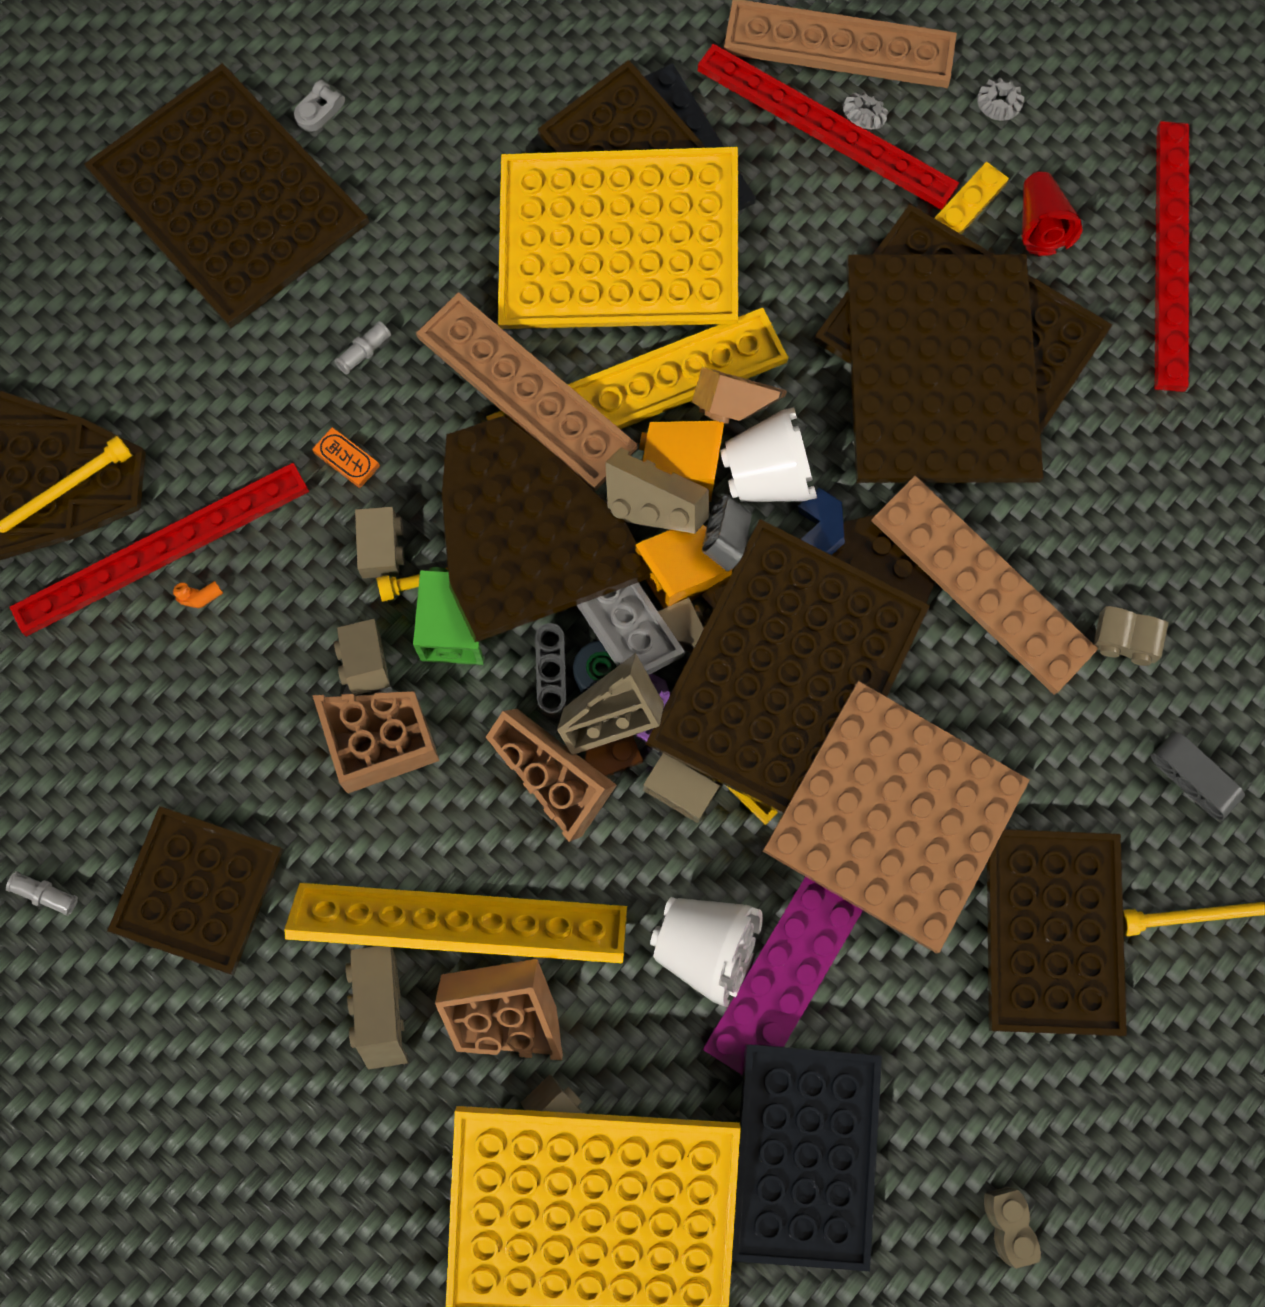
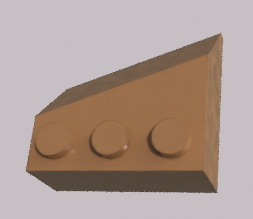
(733, 397)
(375, 736)
(500, 1010)

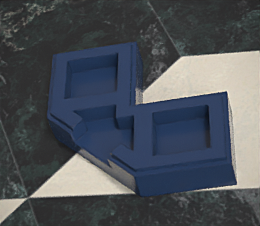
(828, 515)

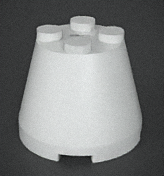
(769, 462)
(707, 944)

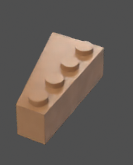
(560, 781)

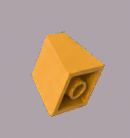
(685, 449)
(679, 566)

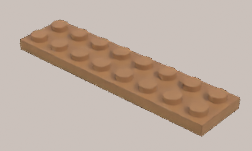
(840, 43)
(524, 389)
(984, 585)

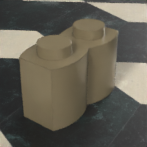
(1130, 635)
(1012, 1235)

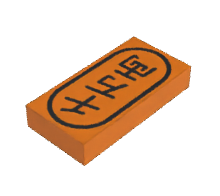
(346, 457)

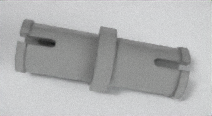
(362, 347)
(41, 893)

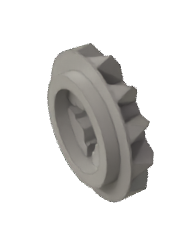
(999, 109)
(865, 111)

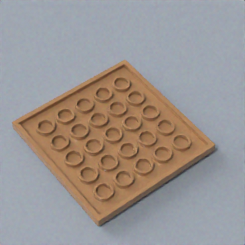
(896, 817)

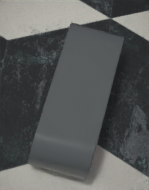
(727, 532)
(546, 657)
(1197, 776)

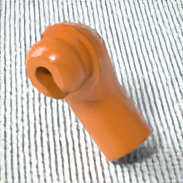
(194, 597)

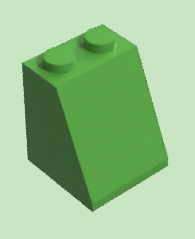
(439, 625)

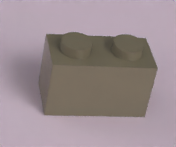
(378, 542)
(362, 657)
(681, 787)

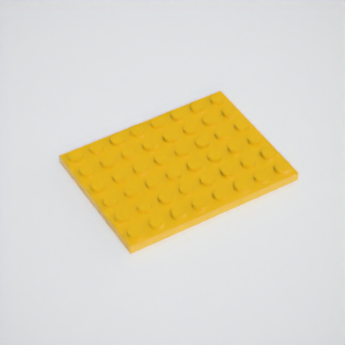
(618, 238)
(590, 1210)

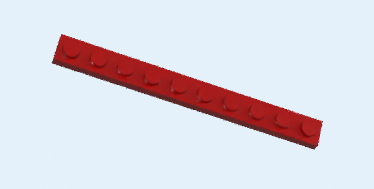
(828, 126)
(1172, 257)
(158, 549)

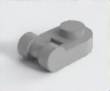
(310, 114)

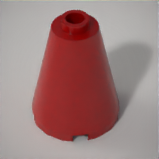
(1047, 216)

